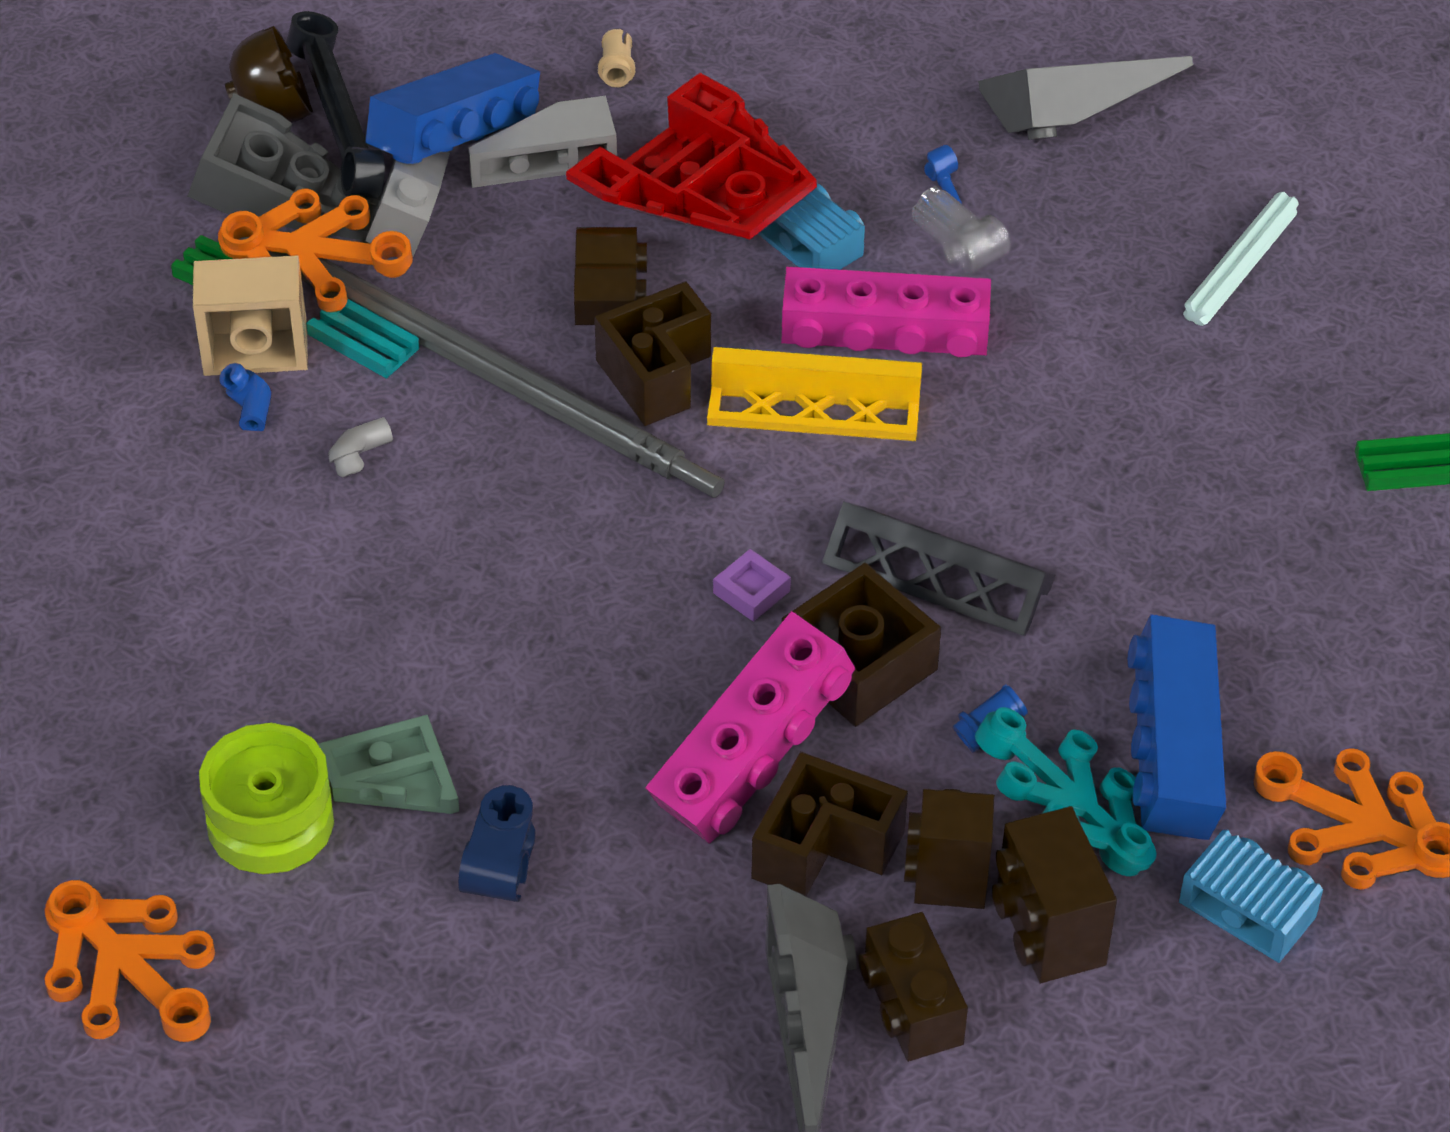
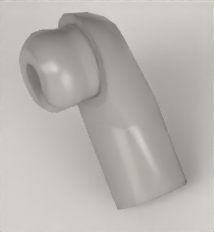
(355, 441)

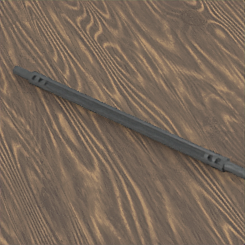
(526, 383)

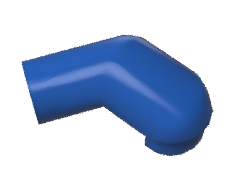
(250, 393)

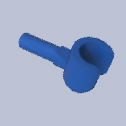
(941, 164)

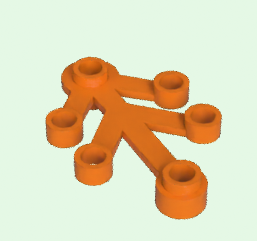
(311, 241)
(1363, 822)
(126, 956)

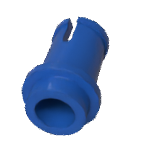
(970, 722)

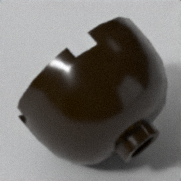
(267, 77)

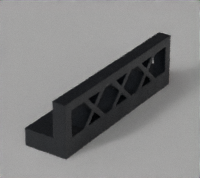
(945, 548)

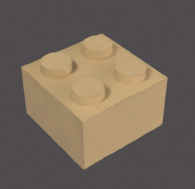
(250, 314)

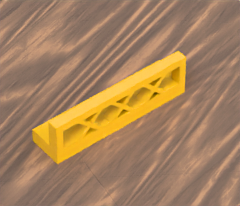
(817, 384)

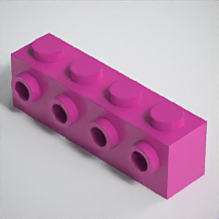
(886, 311)
(752, 728)

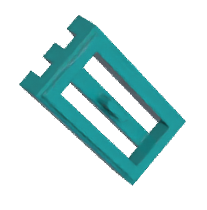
(369, 330)

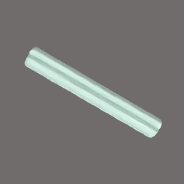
(1240, 259)

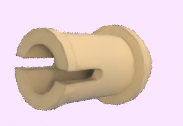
(616, 65)

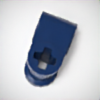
(499, 845)

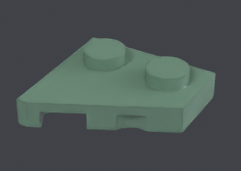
(391, 768)

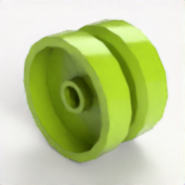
(266, 798)

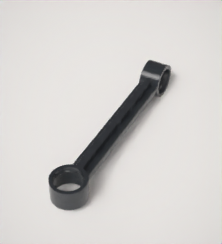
(313, 39)

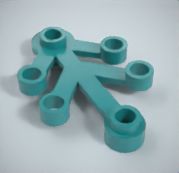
(1120, 841)

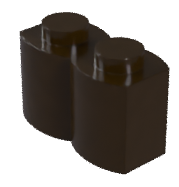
(607, 270)

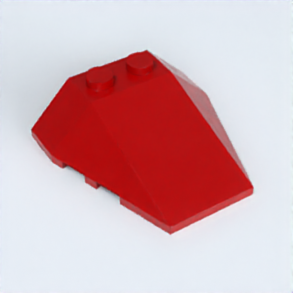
(705, 169)

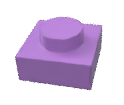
(751, 585)

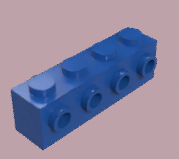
(452, 107)
(1177, 727)

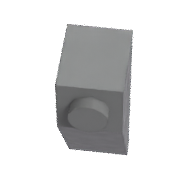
(544, 143)
(409, 198)

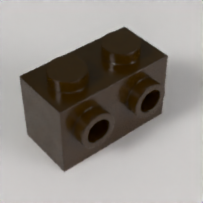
(950, 848)
(914, 986)

